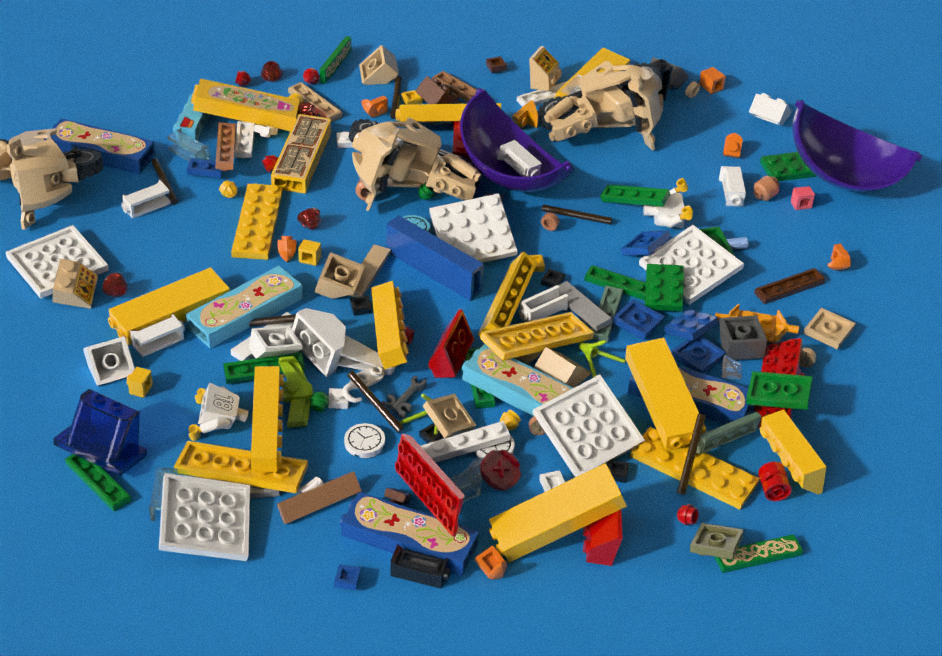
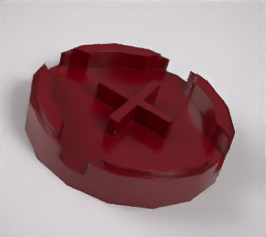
(500, 469)

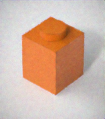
(712, 80)

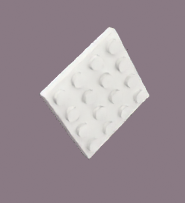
(475, 228)
(40, 258)
(703, 260)
(588, 426)
(204, 517)

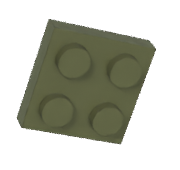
(716, 541)

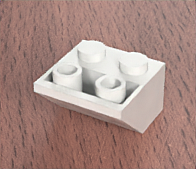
(770, 110)

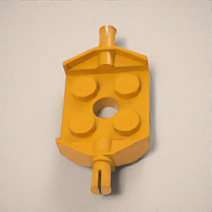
(773, 326)

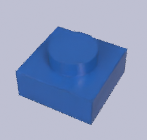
(347, 577)

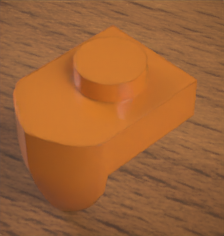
(376, 106)
(733, 145)
(287, 247)
(840, 258)
(491, 563)

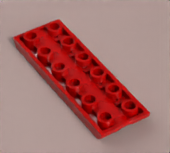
(429, 483)

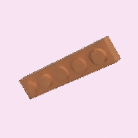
(225, 146)

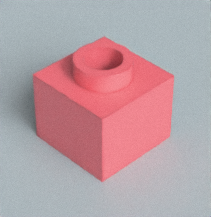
(802, 198)

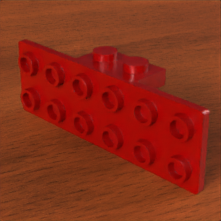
(781, 359)

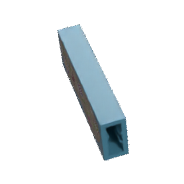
(237, 308)
(511, 380)

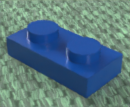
(203, 168)

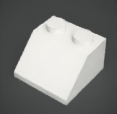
(273, 341)
(109, 360)

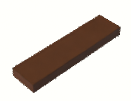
(789, 286)

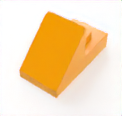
(526, 115)

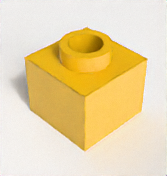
(309, 252)
(139, 382)

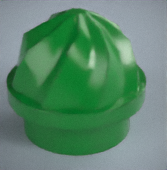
(425, 192)
(319, 401)

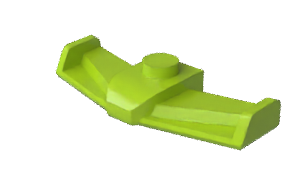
(297, 391)

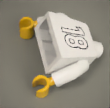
(673, 212)
(217, 410)

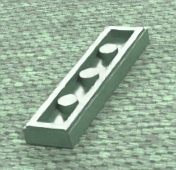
(609, 304)
(728, 432)

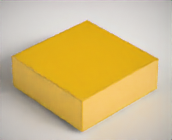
(411, 97)
(540, 267)

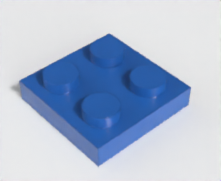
(645, 243)
(638, 319)
(691, 325)
(698, 354)

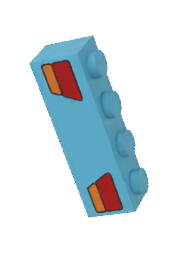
(191, 121)

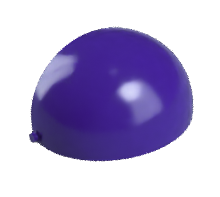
(488, 127)
(848, 155)

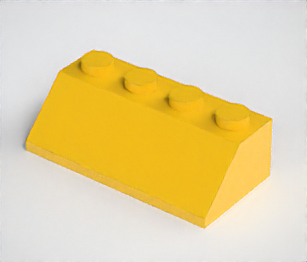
(794, 451)

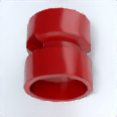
(774, 481)

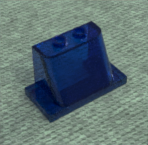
(103, 433)

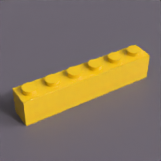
(509, 293)
(389, 324)
(266, 419)

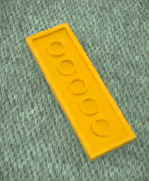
(257, 221)
(536, 335)
(235, 466)
(707, 472)

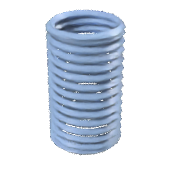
(743, 243)

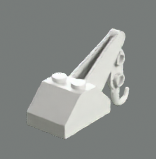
(329, 347)

